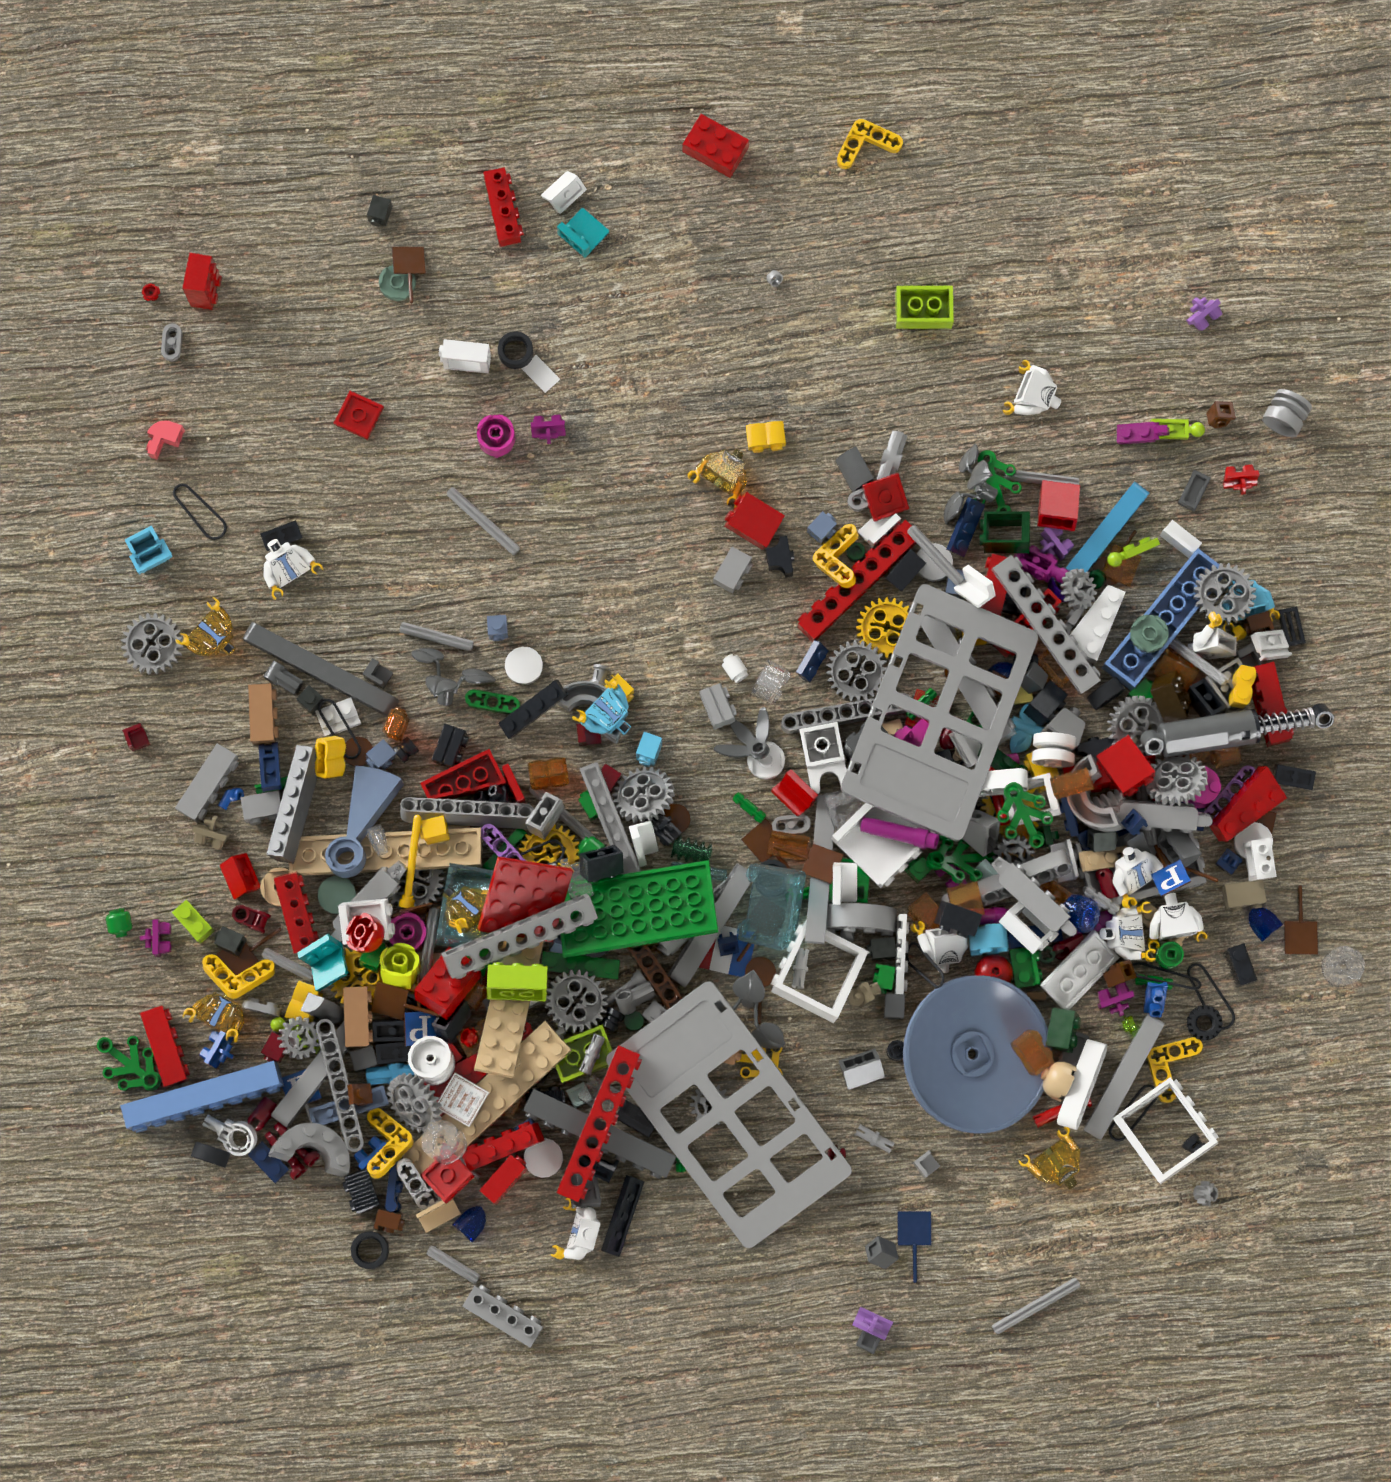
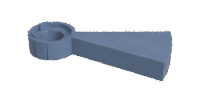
(370, 797)

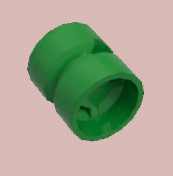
(1169, 955)

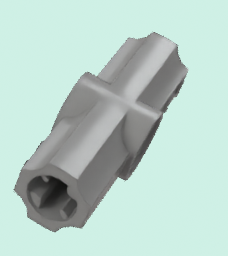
(892, 455)

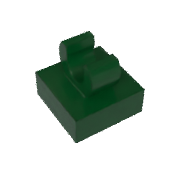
(1049, 836)

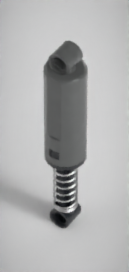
(1228, 730)

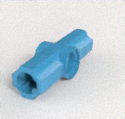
(386, 1074)

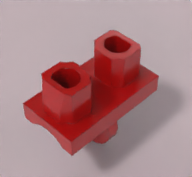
(1240, 480)

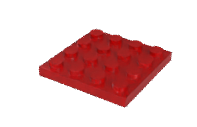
(522, 890)

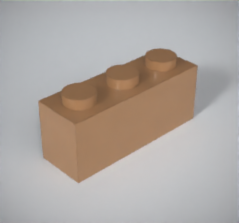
(262, 714)
(357, 1017)

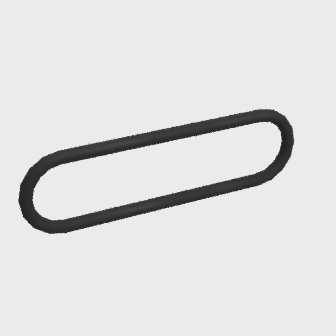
(344, 721)
(1141, 1116)

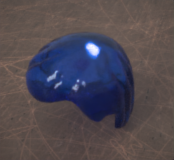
(1083, 912)

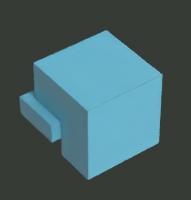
(147, 550)

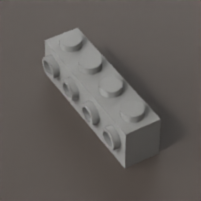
(503, 1316)

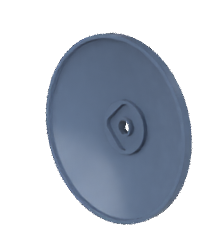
(993, 1086)

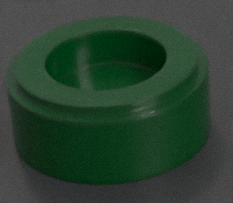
(856, 552)
(1099, 578)
(634, 1021)

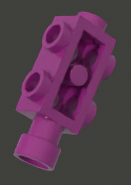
(1040, 565)

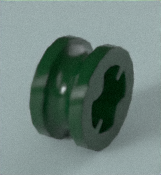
(1052, 954)

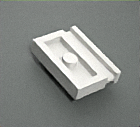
(1271, 645)
(334, 720)

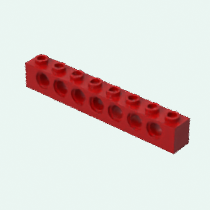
(814, 630)
(566, 1186)

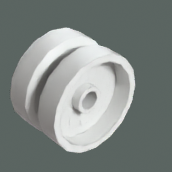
(1053, 749)
(421, 1058)

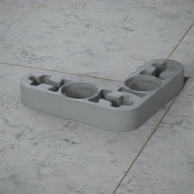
(422, 1190)

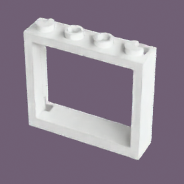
(806, 1002)
(1188, 1104)

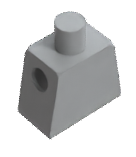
(1068, 723)
(982, 832)

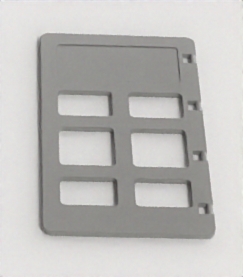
(912, 778)
(679, 1053)

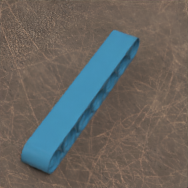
(1109, 528)

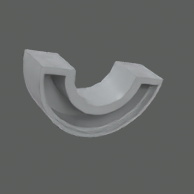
(586, 694)
(1094, 817)
(868, 917)
(318, 1138)

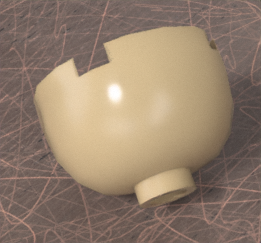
(1058, 1080)

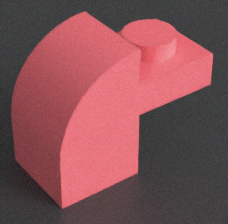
(161, 433)

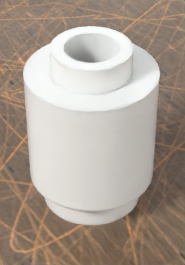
(735, 668)

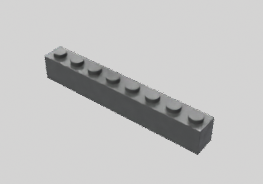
(620, 1143)

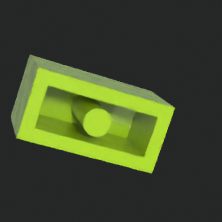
(193, 921)

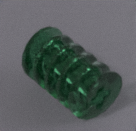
(691, 850)

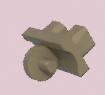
(219, 836)
(863, 994)

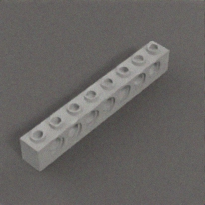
(1081, 683)
(509, 933)

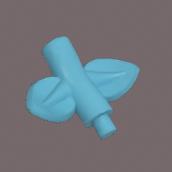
(1025, 731)

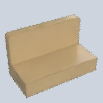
(438, 1214)

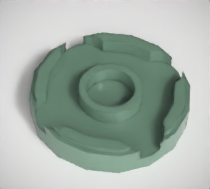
(395, 285)
(1149, 633)
(334, 892)

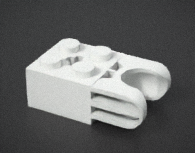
(823, 761)

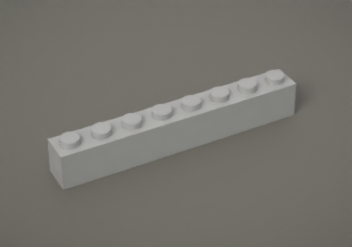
(978, 696)

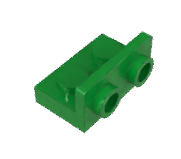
(1025, 968)

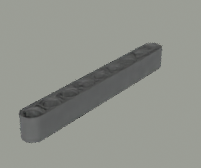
(320, 669)

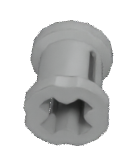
(600, 674)

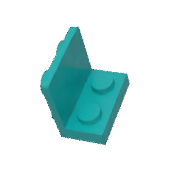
(582, 232)
(326, 961)

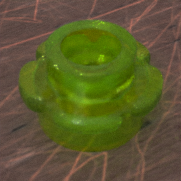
(1129, 1024)

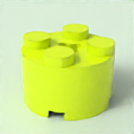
(399, 965)

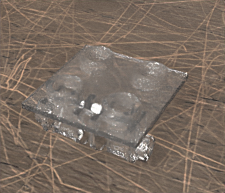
(841, 807)

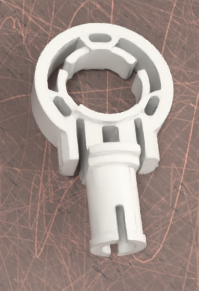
(225, 1134)

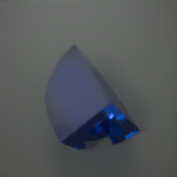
(1002, 668)
(1263, 922)
(471, 1222)

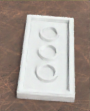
(1079, 971)

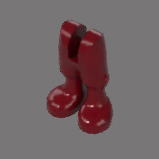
(308, 1157)

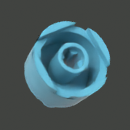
(989, 939)

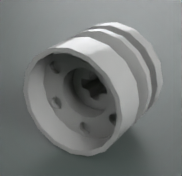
(1287, 413)

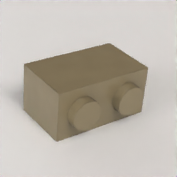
(1243, 895)

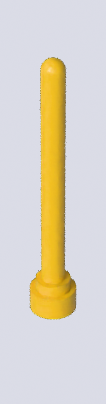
(407, 899)

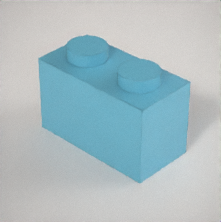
(648, 749)

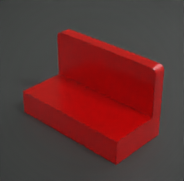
(795, 793)
(239, 875)

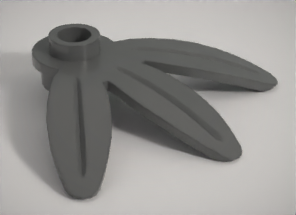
(753, 744)

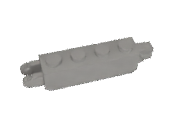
(1164, 816)
(378, 887)
(1033, 898)

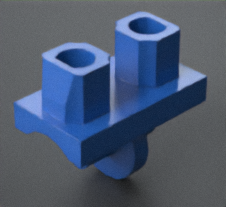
(1155, 999)
(219, 1050)
(363, 1159)

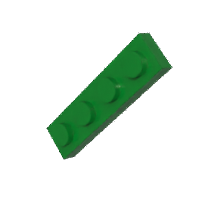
(596, 966)

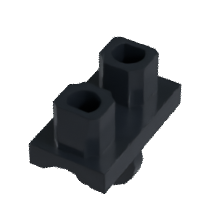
(494, 794)
(665, 829)

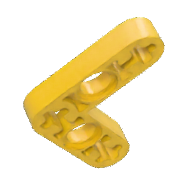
(862, 136)
(832, 554)
(239, 980)
(1162, 1064)
(394, 1142)

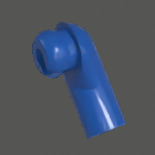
(229, 796)

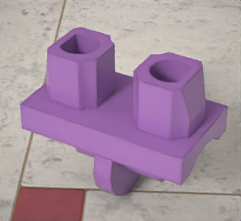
(1198, 317)
(1053, 545)
(872, 1323)

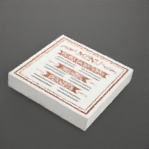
(462, 1099)

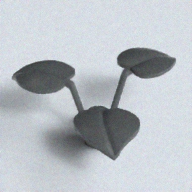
(977, 480)
(445, 687)
(750, 992)

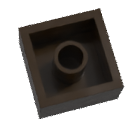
(1171, 696)

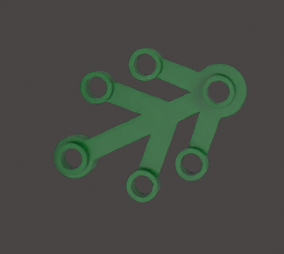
(996, 480)
(1023, 811)
(937, 861)
(132, 1065)

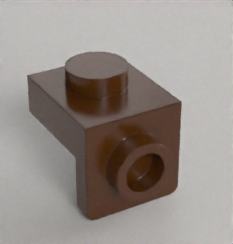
(360, 1094)

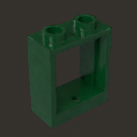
(1005, 518)

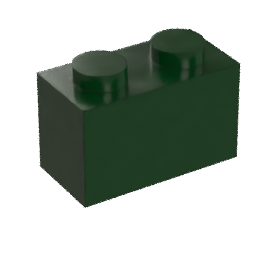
(1063, 1030)

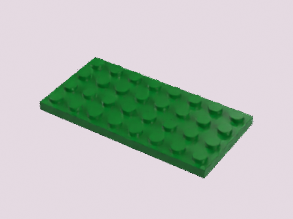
(646, 909)

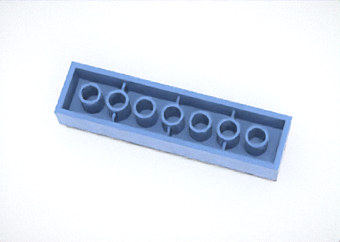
(1173, 606)
(202, 1096)

